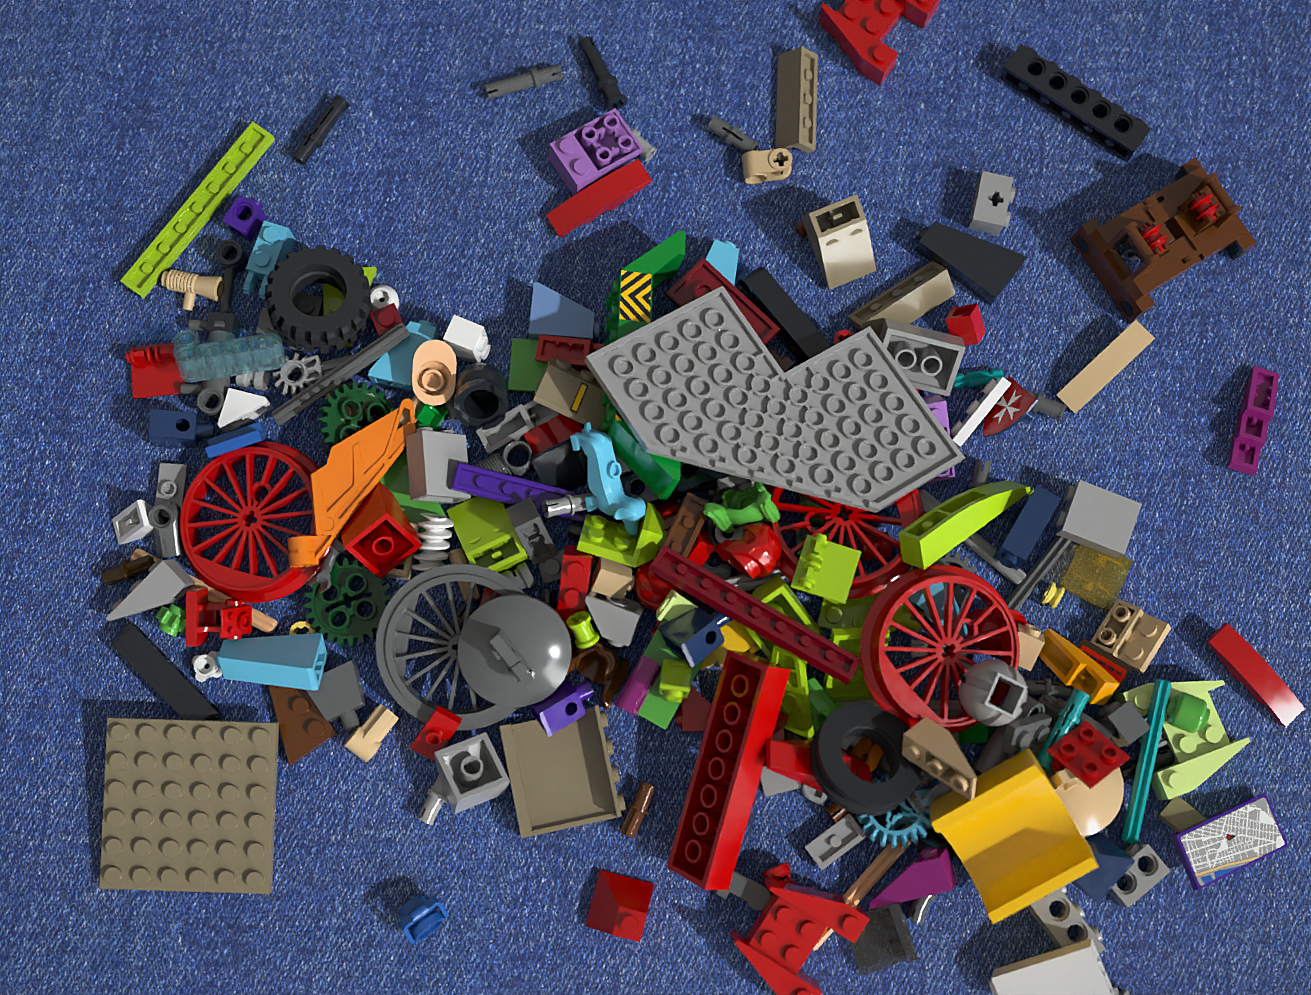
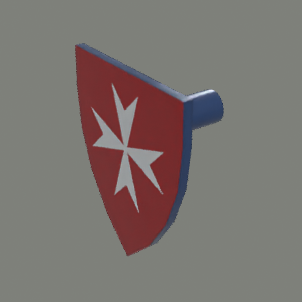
(1009, 410)

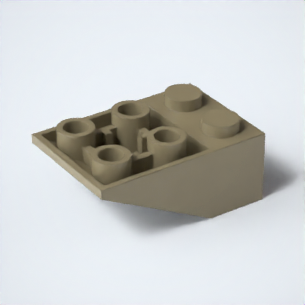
(840, 241)

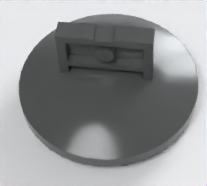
(514, 650)

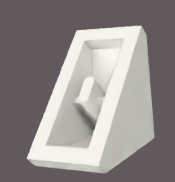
(241, 408)
(133, 522)

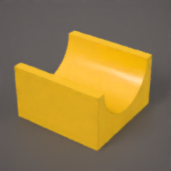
(1013, 836)

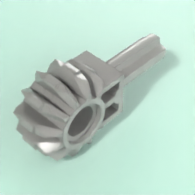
(311, 368)

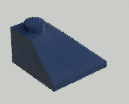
(1111, 867)

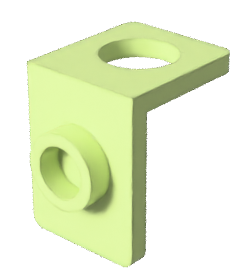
(673, 606)

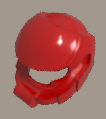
(755, 553)
(651, 588)

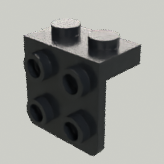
(561, 466)

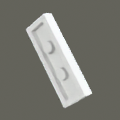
(978, 410)

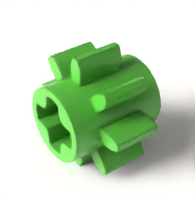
(172, 619)

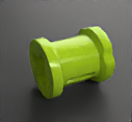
(582, 629)

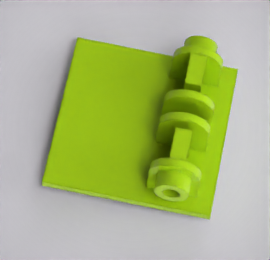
(825, 568)

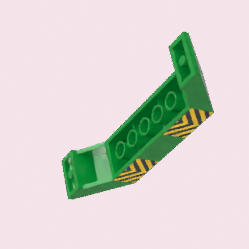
(628, 311)

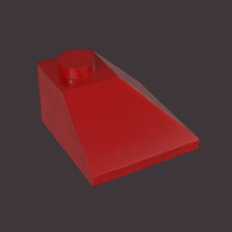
(620, 905)

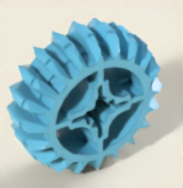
(906, 816)

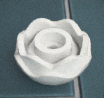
(383, 292)

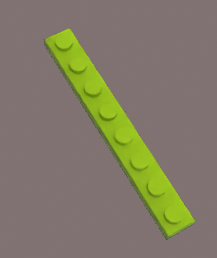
(197, 210)

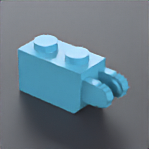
(271, 245)

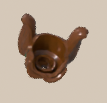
(602, 667)

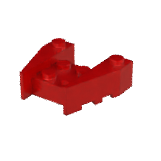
(864, 24)
(791, 929)

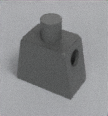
(340, 695)

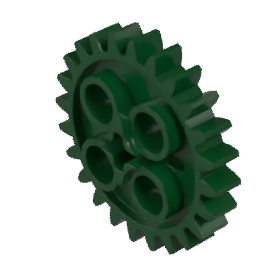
(336, 420)
(356, 625)

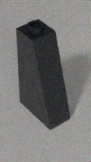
(970, 260)

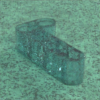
(226, 357)

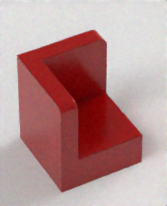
(966, 323)

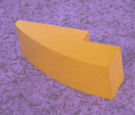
(1077, 668)

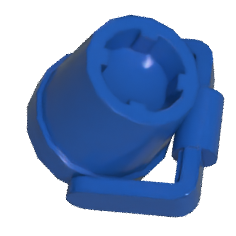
(421, 917)

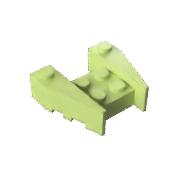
(1195, 753)

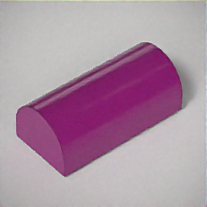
(638, 685)

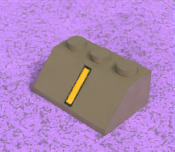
(570, 392)

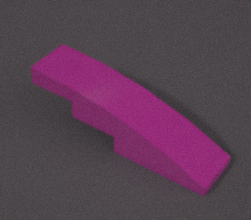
(1253, 420)

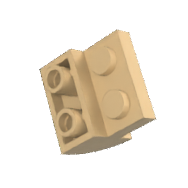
(1131, 635)

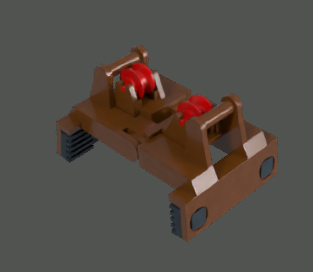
(1150, 232)

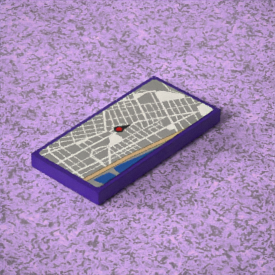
(1229, 841)

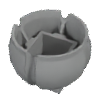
(978, 689)

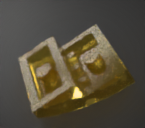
(1095, 576)

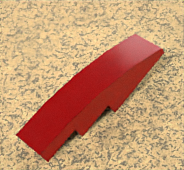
(599, 197)
(570, 349)
(1255, 674)

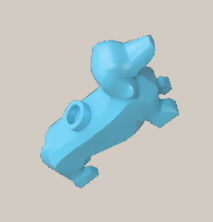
(605, 479)

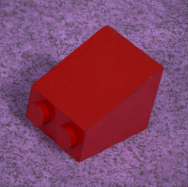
(380, 532)

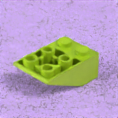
(487, 534)

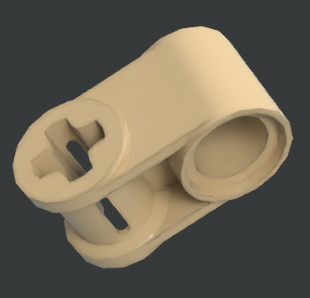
(764, 166)

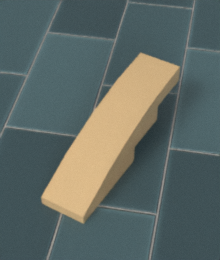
(1105, 366)

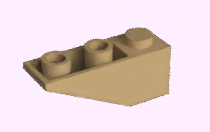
(938, 754)

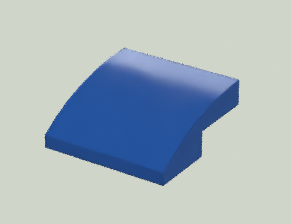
(236, 439)

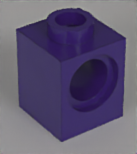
(250, 226)

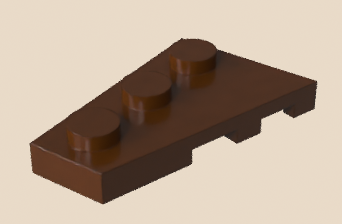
(299, 722)

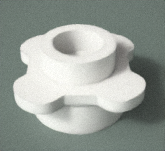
(199, 666)

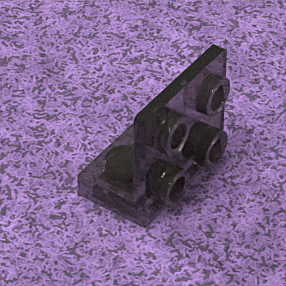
(883, 940)

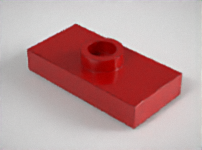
(435, 732)

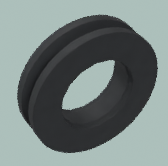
(837, 779)

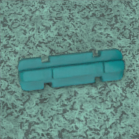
(976, 378)

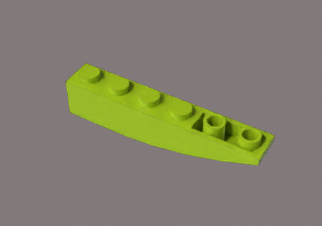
(956, 520)

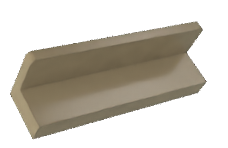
(797, 100)
(906, 299)

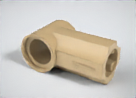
(367, 738)

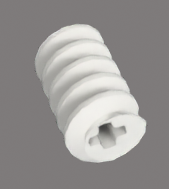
(434, 541)

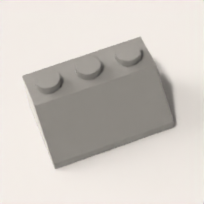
(924, 355)

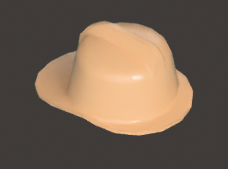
(434, 372)

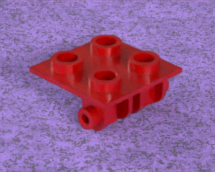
(154, 371)
(1087, 754)

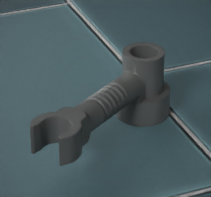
(323, 575)

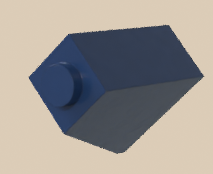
(1026, 527)

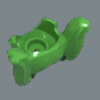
(742, 507)

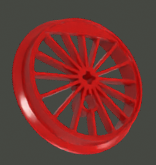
(909, 509)
(231, 580)
(884, 679)

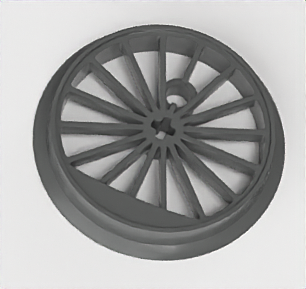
(395, 632)

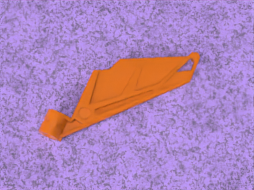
(348, 479)

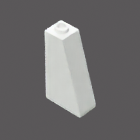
(1058, 972)

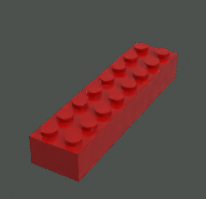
(728, 770)

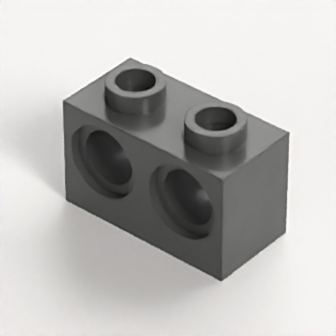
(531, 531)
(1123, 720)

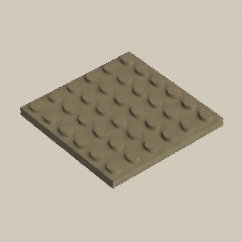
(189, 805)

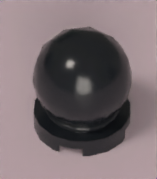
(480, 396)

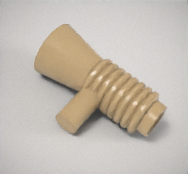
(193, 284)

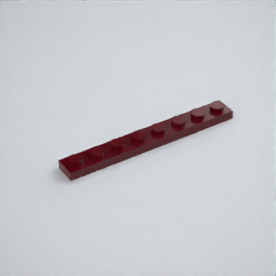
(755, 615)

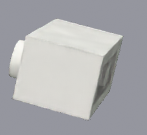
(467, 340)

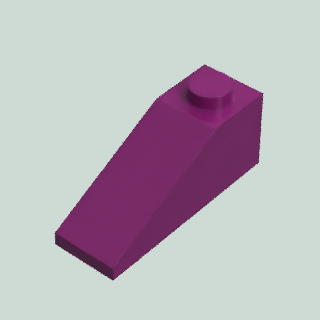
(924, 876)

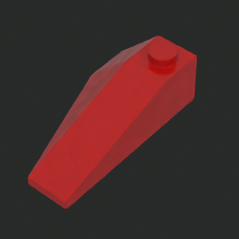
(792, 760)

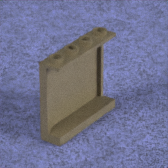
(564, 776)

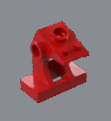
(203, 617)

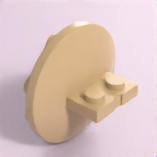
(1089, 807)

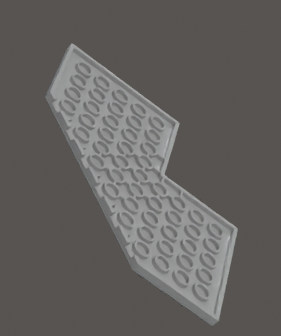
(716, 398)

